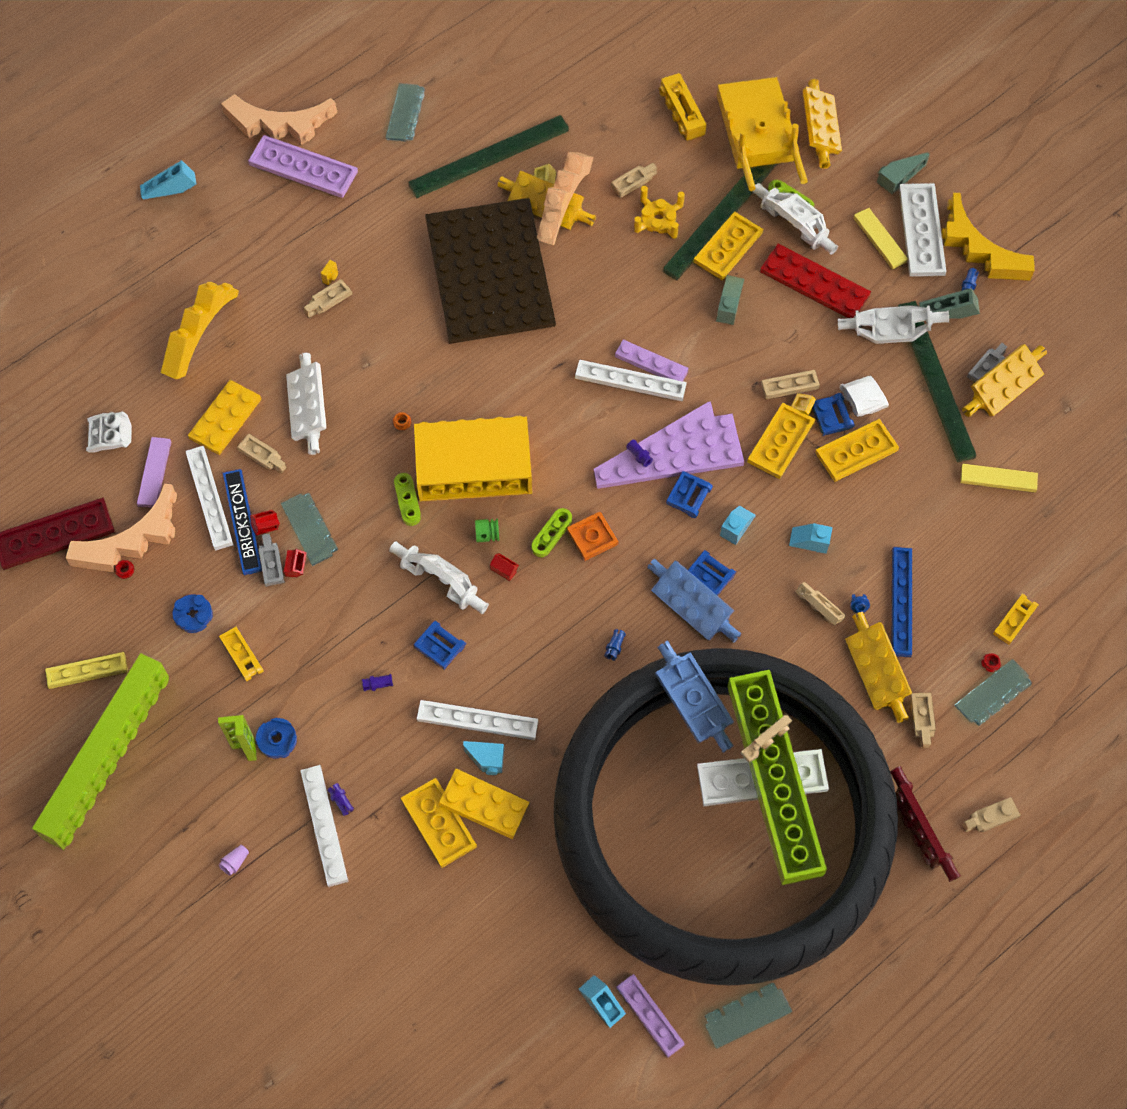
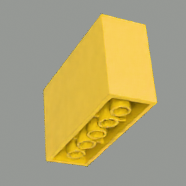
(472, 458)

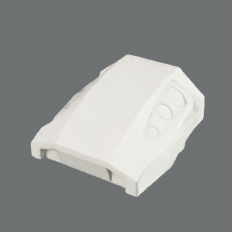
(864, 396)
(108, 431)

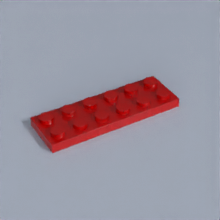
(815, 281)

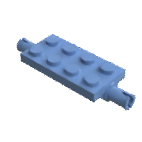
(693, 600)
(694, 697)

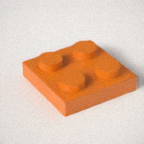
(592, 536)

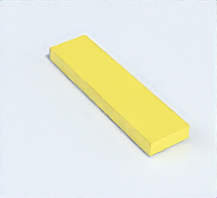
(880, 238)
(999, 478)
(86, 670)

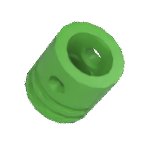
(486, 530)

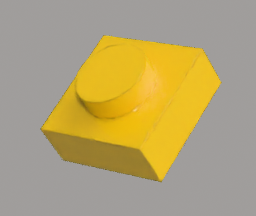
(329, 272)
(803, 403)

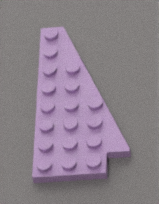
(689, 444)

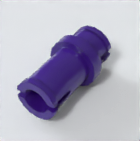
(642, 456)
(373, 683)
(340, 799)

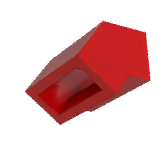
(264, 522)
(294, 563)
(503, 566)

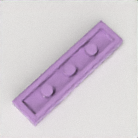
(154, 472)
(650, 1015)

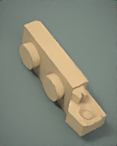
(633, 179)
(327, 298)
(261, 453)
(820, 603)
(923, 717)
(765, 740)
(992, 816)

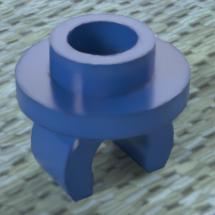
(859, 604)

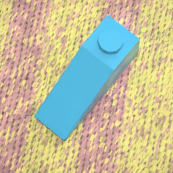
(170, 181)

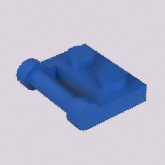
(826, 415)
(683, 491)
(708, 576)
(437, 650)

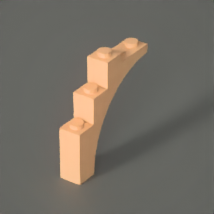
(277, 124)
(557, 198)
(133, 542)

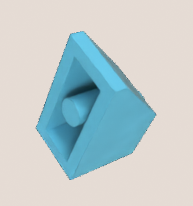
(736, 524)
(811, 537)
(486, 756)
(602, 1000)

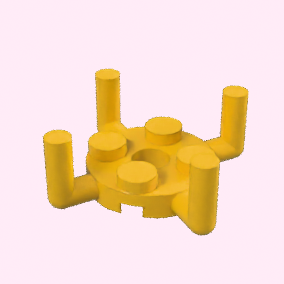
(659, 207)

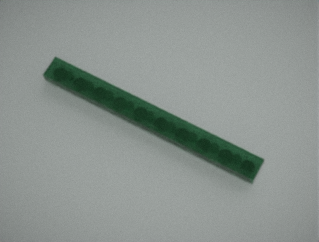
(488, 156)
(731, 202)
(942, 395)

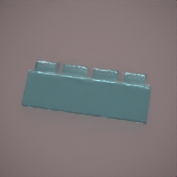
(405, 112)
(309, 528)
(993, 692)
(752, 1016)

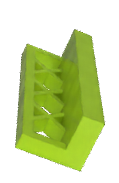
(239, 735)

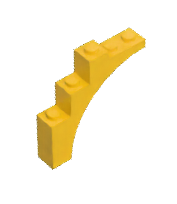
(978, 249)
(182, 342)

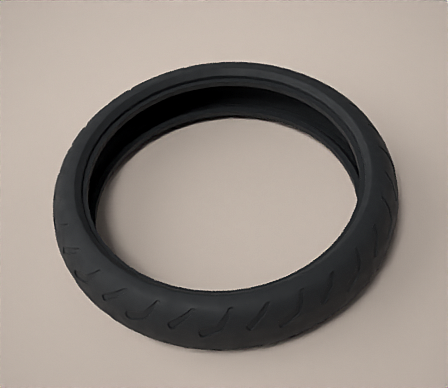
(704, 957)

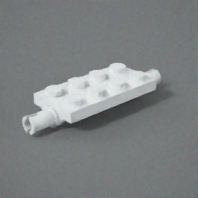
(306, 403)

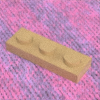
(790, 384)

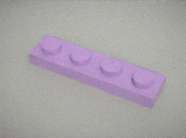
(650, 361)

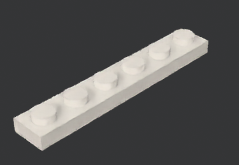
(630, 380)
(209, 498)
(477, 720)
(324, 826)

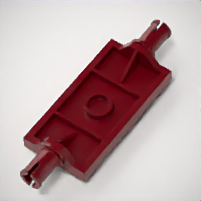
(921, 829)

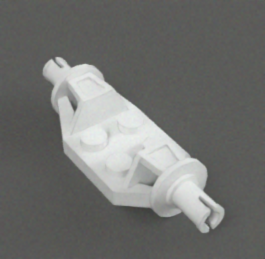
(798, 213)
(893, 323)
(445, 571)

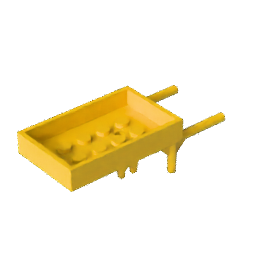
(759, 126)

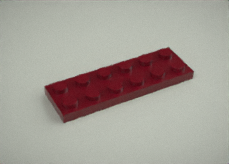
(54, 533)

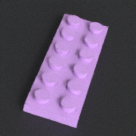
(303, 166)

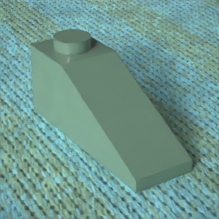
(901, 171)
(730, 300)
(959, 304)

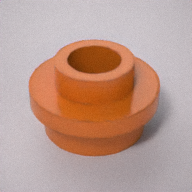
(402, 417)

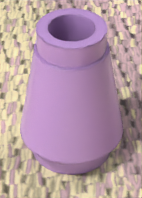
(232, 861)

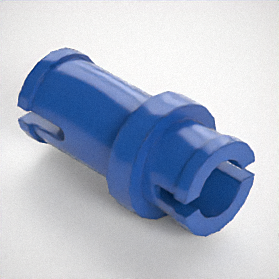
(970, 279)
(614, 647)

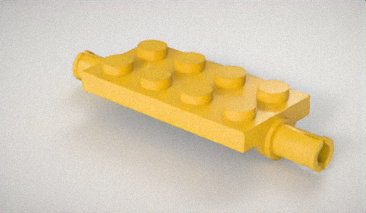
(821, 122)
(536, 190)
(1006, 381)
(879, 667)

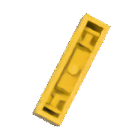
(695, 124)

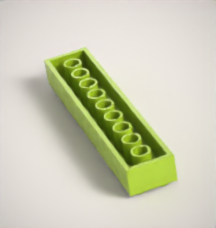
(101, 752)
(777, 780)

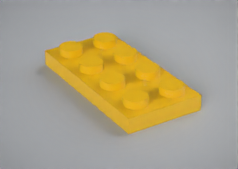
(728, 245)
(224, 417)
(781, 441)
(857, 450)
(483, 803)
(439, 827)

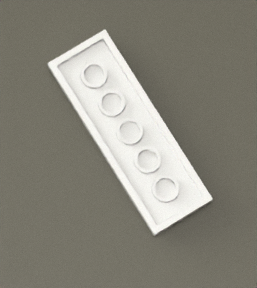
(922, 230)
(732, 780)

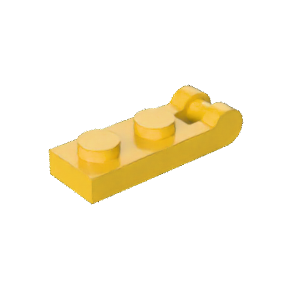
(1015, 619)
(241, 653)

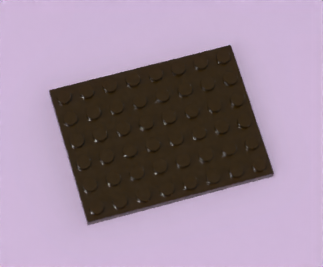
(490, 270)

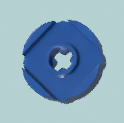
(196, 603)
(272, 728)

